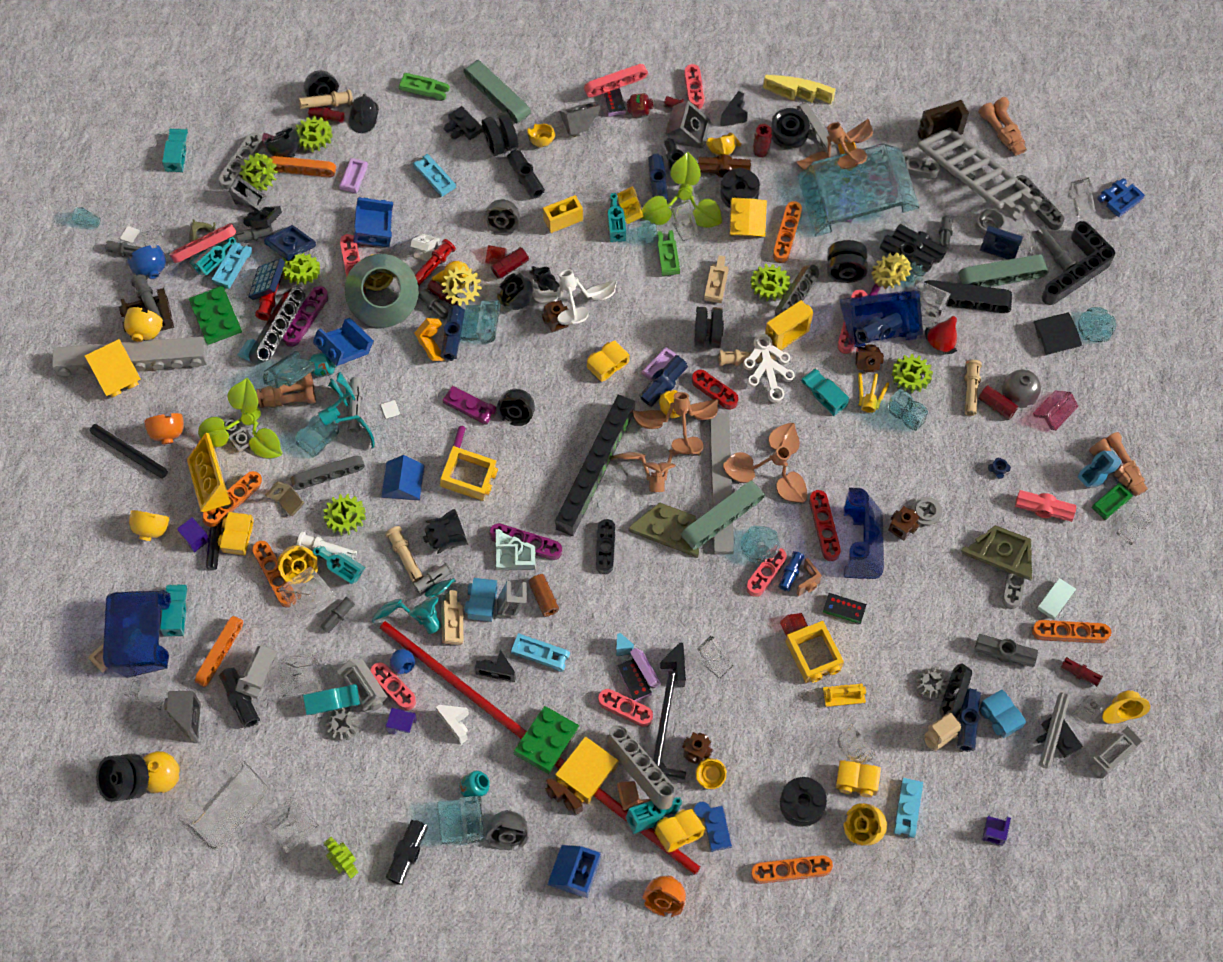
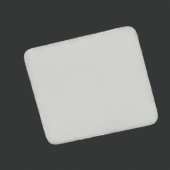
(130, 234)
(390, 409)

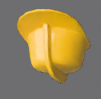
(1126, 706)

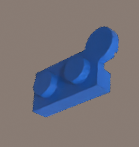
(715, 825)

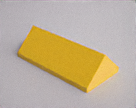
(207, 476)

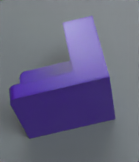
(193, 534)
(400, 721)
(996, 830)

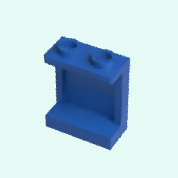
(373, 222)
(344, 343)

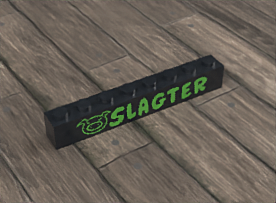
(595, 465)

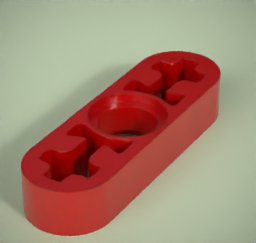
(712, 381)

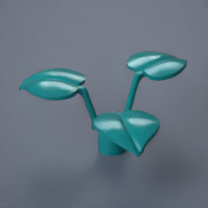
(331, 413)
(425, 610)

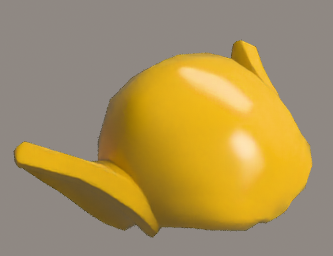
(723, 145)
(439, 277)

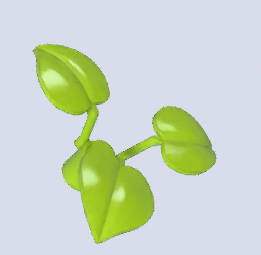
(687, 173)
(243, 397)

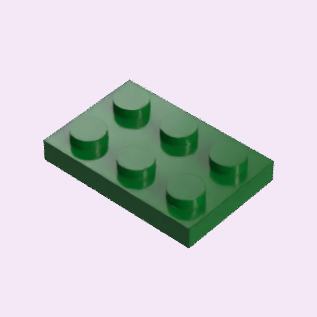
(215, 315)
(546, 740)

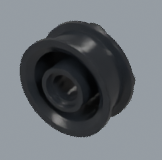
(790, 128)
(739, 184)
(803, 814)

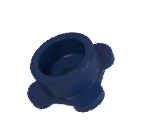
(999, 462)

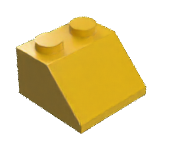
(747, 217)

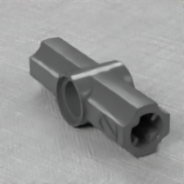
(1018, 653)

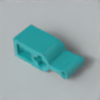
(175, 150)
(616, 221)
(206, 261)
(826, 392)
(348, 570)
(174, 617)
(331, 699)
(648, 815)

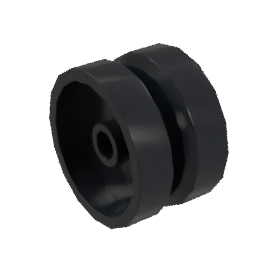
(500, 133)
(847, 261)
(708, 327)
(122, 777)

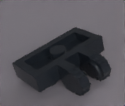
(464, 124)
(262, 218)
(1067, 740)

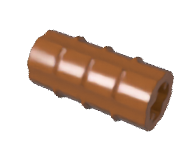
(543, 595)

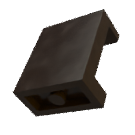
(937, 119)
(162, 304)

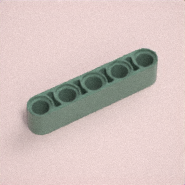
(497, 91)
(1004, 271)
(722, 515)

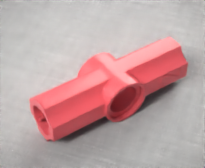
(1045, 505)

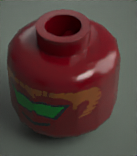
(639, 104)

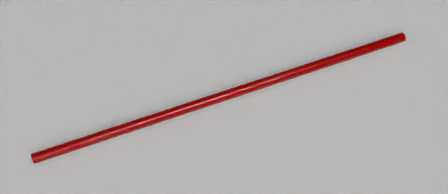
(516, 729)

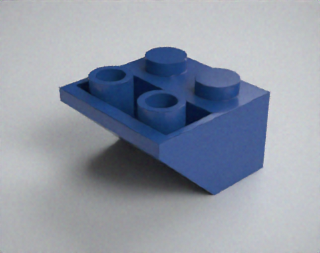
(575, 870)

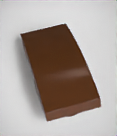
(560, 792)

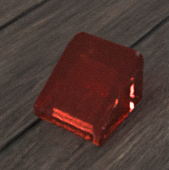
(495, 254)
(793, 623)

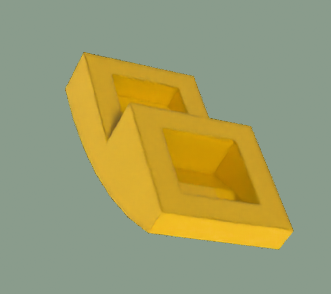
(630, 204)

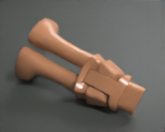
(1010, 134)
(274, 397)
(1127, 474)

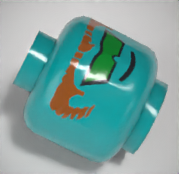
(323, 365)
(474, 784)

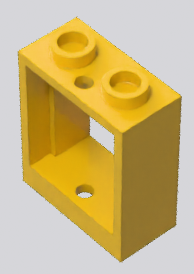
(790, 325)
(462, 487)
(806, 634)

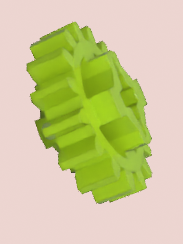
(314, 134)
(263, 175)
(301, 269)
(770, 282)
(911, 374)
(335, 513)
(340, 857)

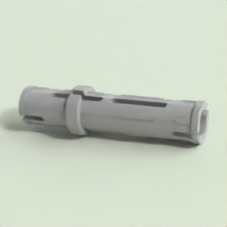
(354, 406)

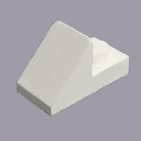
(424, 246)
(451, 716)

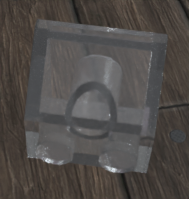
(932, 303)

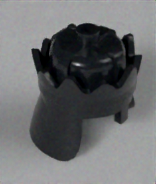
(445, 532)

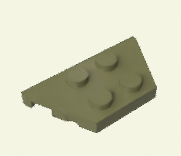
(665, 527)
(1003, 550)

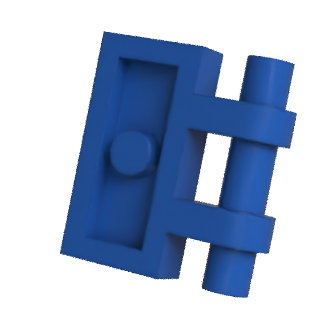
(1125, 200)

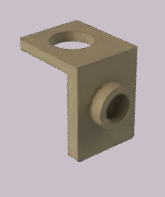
(287, 497)

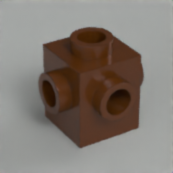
(551, 313)
(868, 358)
(904, 522)
(694, 754)

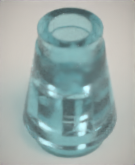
(85, 217)

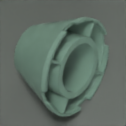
(381, 315)

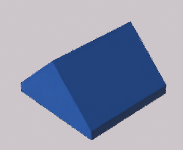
(403, 479)

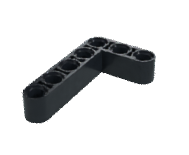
(1099, 255)

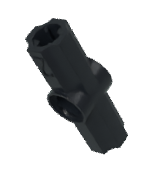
(525, 173)
(921, 240)
(893, 246)
(240, 702)
(406, 852)

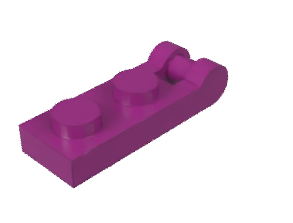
(469, 405)

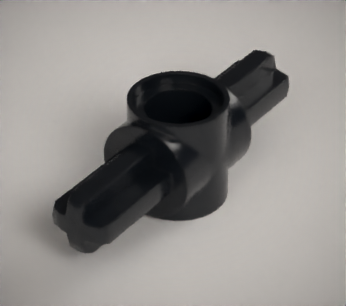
(673, 153)
(544, 278)

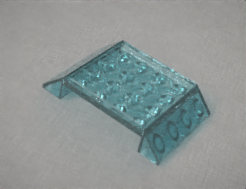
(845, 194)

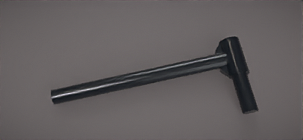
(662, 730)

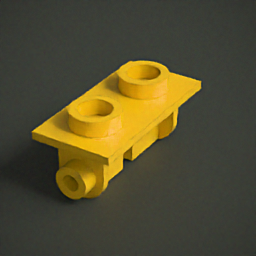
(844, 695)

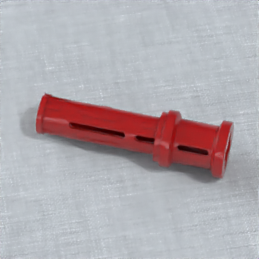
(438, 256)
(266, 304)

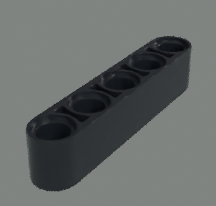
(975, 297)
(270, 329)

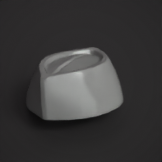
(990, 217)

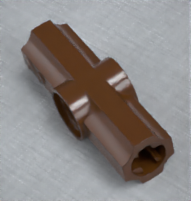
(722, 164)

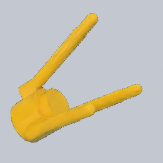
(869, 402)

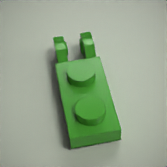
(423, 86)
(668, 254)

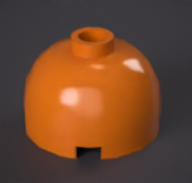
(164, 427)
(665, 895)

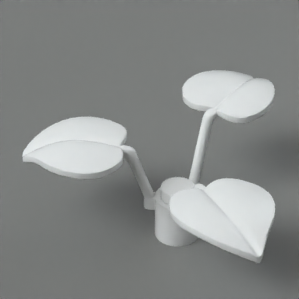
(568, 283)

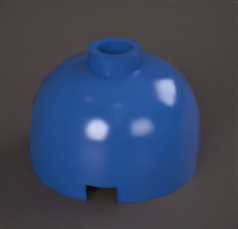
(147, 261)

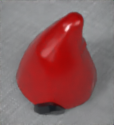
(943, 335)

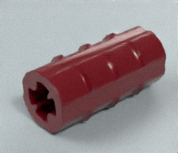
(762, 140)
(509, 263)
(998, 402)

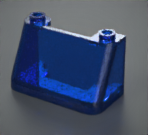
(860, 310)
(865, 557)
(133, 632)

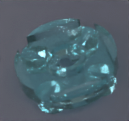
(1092, 333)
(760, 534)

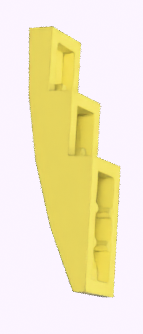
(792, 87)

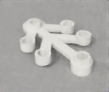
(769, 366)

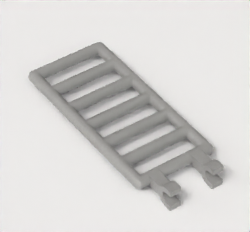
(1006, 203)

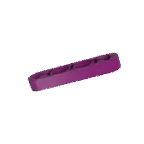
(306, 316)
(528, 537)

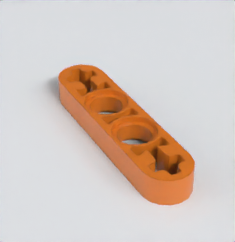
(304, 166)
(789, 232)
(234, 500)
(272, 574)
(1071, 635)
(219, 651)
(792, 873)

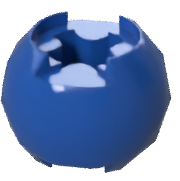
(402, 661)

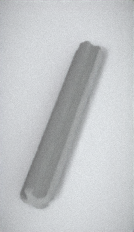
(1054, 730)

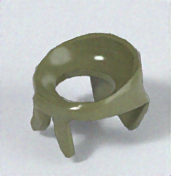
(199, 225)

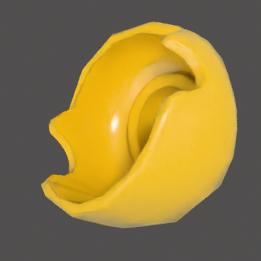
(541, 135)
(664, 403)
(711, 773)

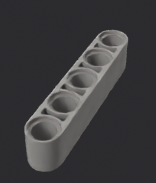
(641, 767)

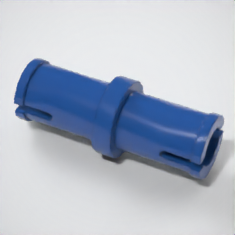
(791, 571)

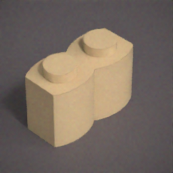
(942, 732)

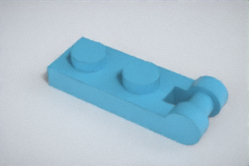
(434, 175)
(231, 265)
(540, 652)
(908, 807)

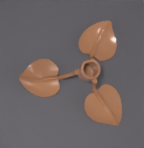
(837, 135)
(703, 411)
(785, 442)
(657, 478)

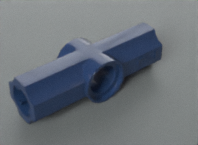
(657, 176)
(878, 328)
(451, 341)
(663, 380)
(970, 708)

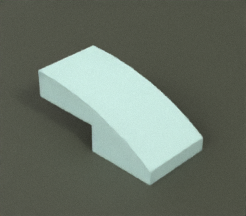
(1056, 599)

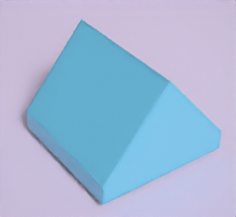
(244, 352)
(623, 646)

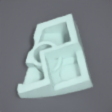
(513, 553)

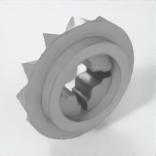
(935, 510)
(927, 690)
(342, 733)

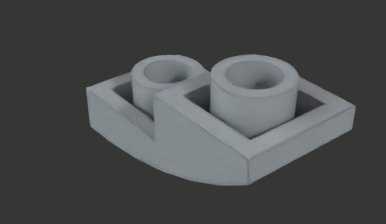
(238, 434)

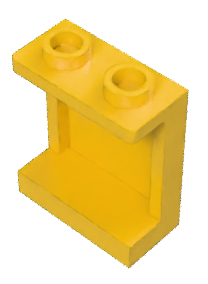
(113, 368)
(586, 770)

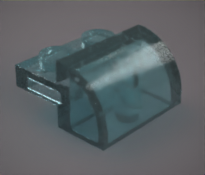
(481, 322)
(287, 370)
(461, 821)

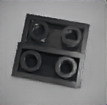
(1057, 333)

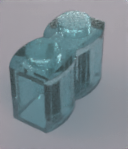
(905, 408)
(316, 436)

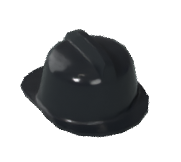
(363, 114)

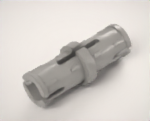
(432, 578)

